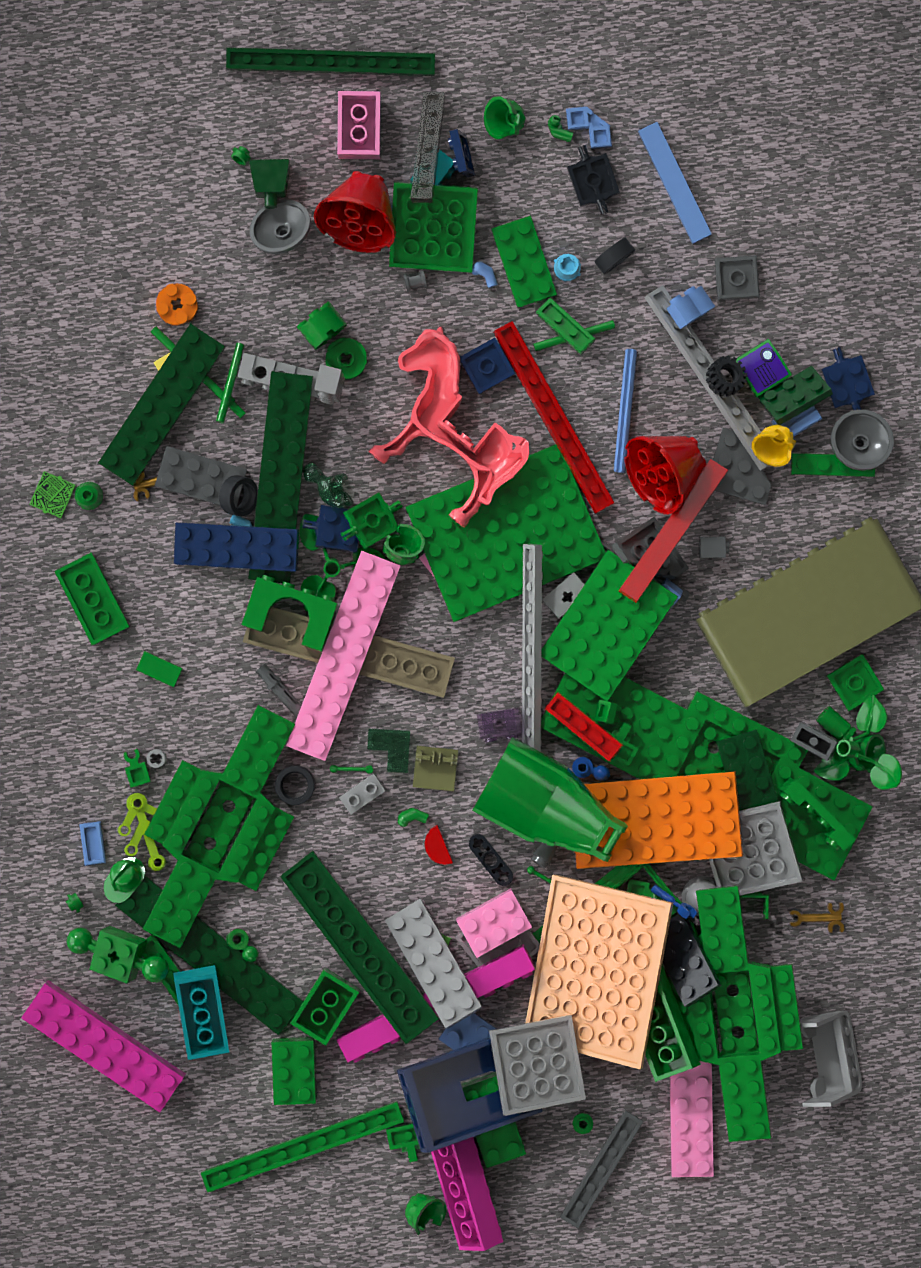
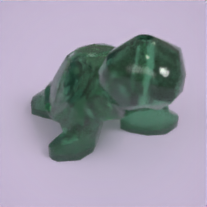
(329, 487)

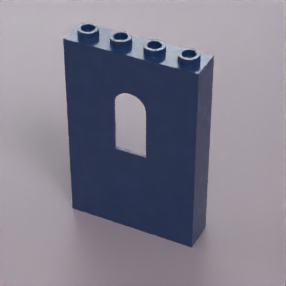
(438, 1101)

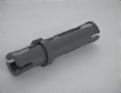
(274, 683)

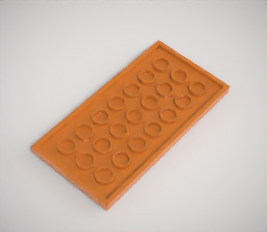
(670, 819)

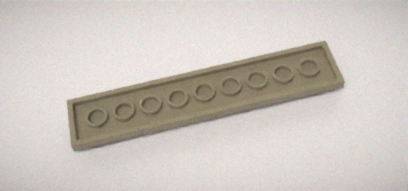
(384, 661)

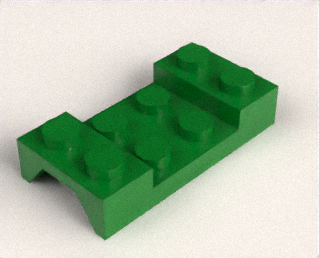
(837, 835)

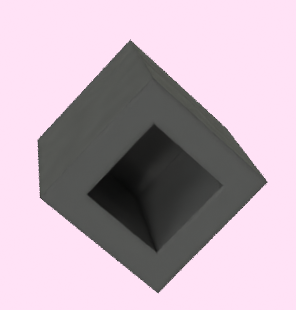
(713, 547)

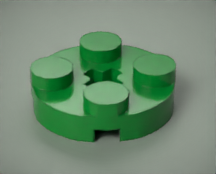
(351, 347)

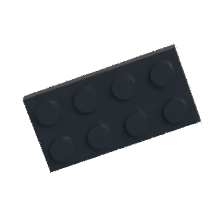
(688, 963)

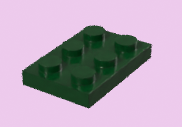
(795, 395)

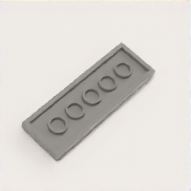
(433, 964)

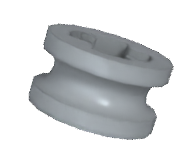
(156, 752)

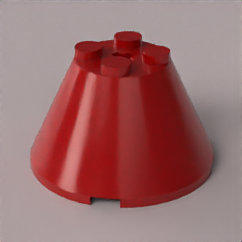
(358, 214)
(663, 469)

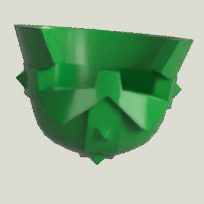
(503, 117)
(406, 547)
(871, 747)
(422, 1208)

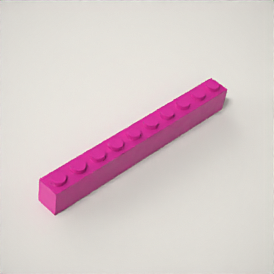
(483, 980)

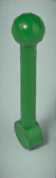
(369, 769)
(531, 870)

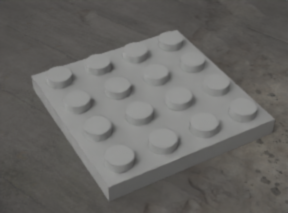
(767, 853)
(537, 1065)

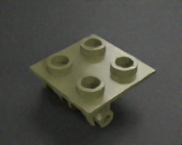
(435, 768)

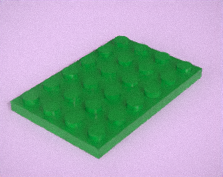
(606, 629)

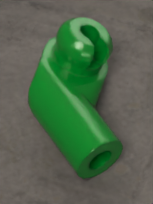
(557, 130)
(411, 814)

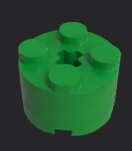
(322, 325)

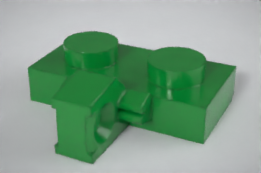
(629, 750)
(404, 1138)

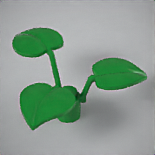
(331, 566)
(886, 772)

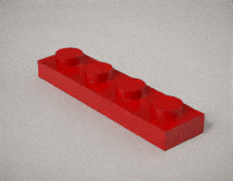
(584, 727)

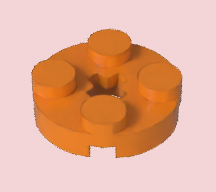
(180, 315)

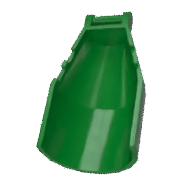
(546, 803)

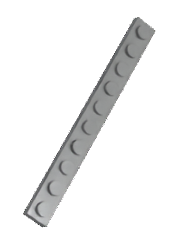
(700, 360)
(532, 645)

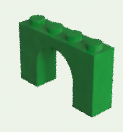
(268, 593)

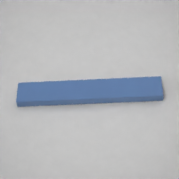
(674, 182)

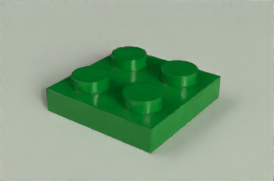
(855, 682)

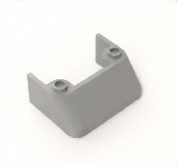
(834, 1057)

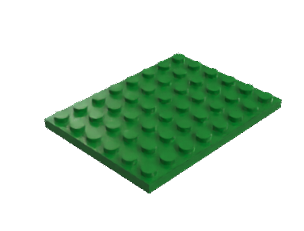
(485, 559)

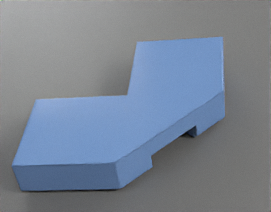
(584, 118)

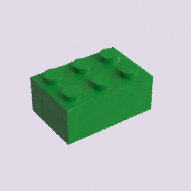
(325, 1006)
(294, 1071)

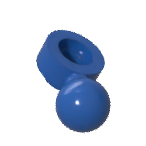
(600, 772)

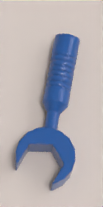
(683, 909)

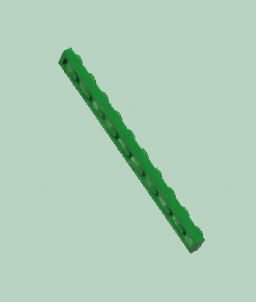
(302, 1146)

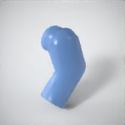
(482, 269)

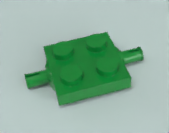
(371, 520)

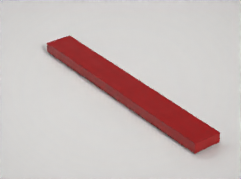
(673, 531)

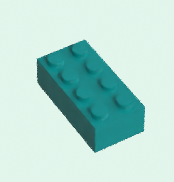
(201, 1012)

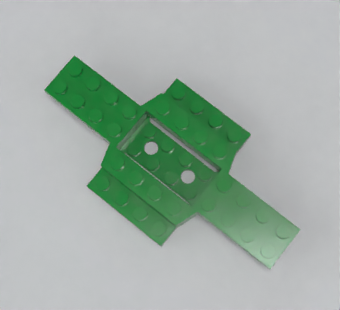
(254, 844)
(774, 1012)

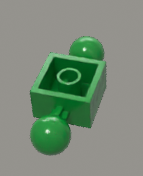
(117, 954)

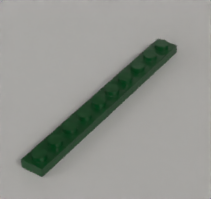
(330, 61)

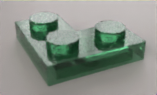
(396, 744)

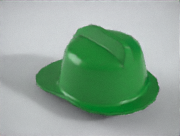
(124, 879)

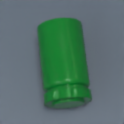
(835, 724)

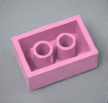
(359, 124)
(493, 923)

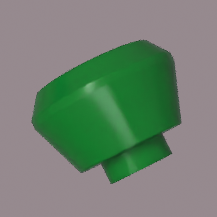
(91, 501)

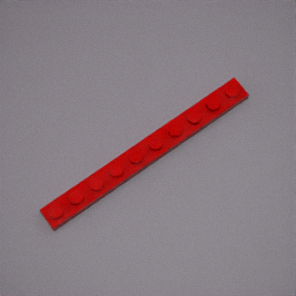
(553, 417)

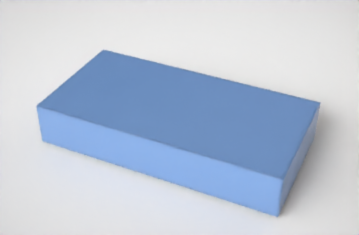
(92, 843)

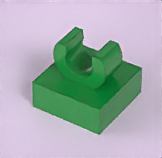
(606, 712)

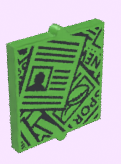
(52, 494)

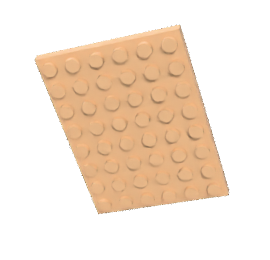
(601, 966)

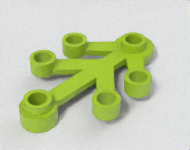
(141, 828)

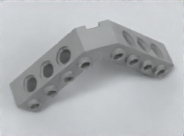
(326, 383)

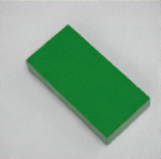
(159, 669)

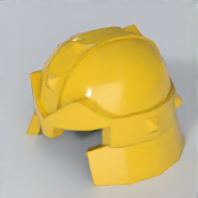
(774, 445)

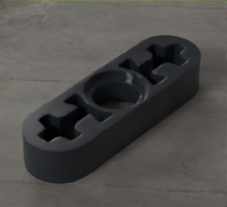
(504, 868)

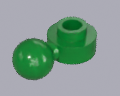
(249, 953)

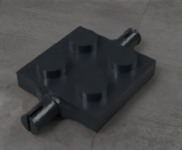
(593, 180)

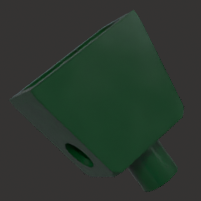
(270, 179)

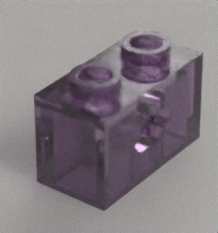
(488, 719)

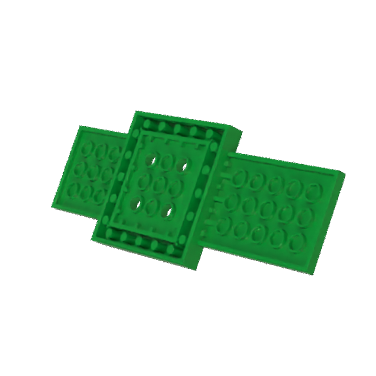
(676, 744)

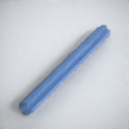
(625, 409)

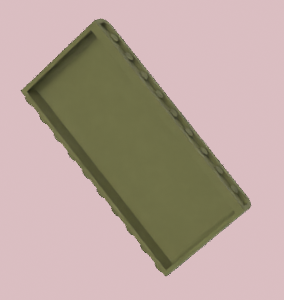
(810, 611)

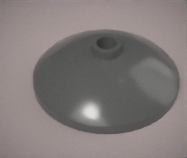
(280, 228)
(868, 429)

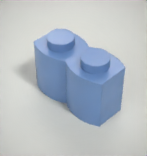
(690, 307)

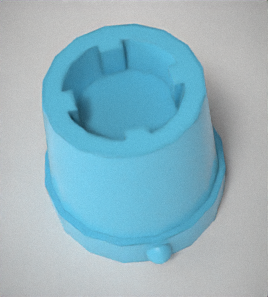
(567, 267)

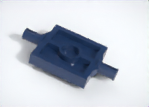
(848, 380)
(329, 529)

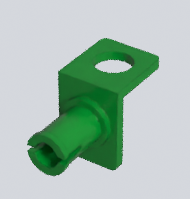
(757, 895)

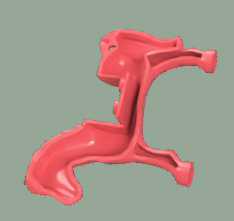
(490, 460)

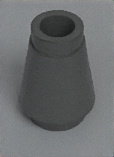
(543, 855)

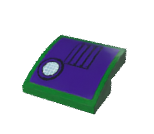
(763, 367)

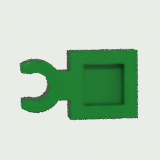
(137, 772)

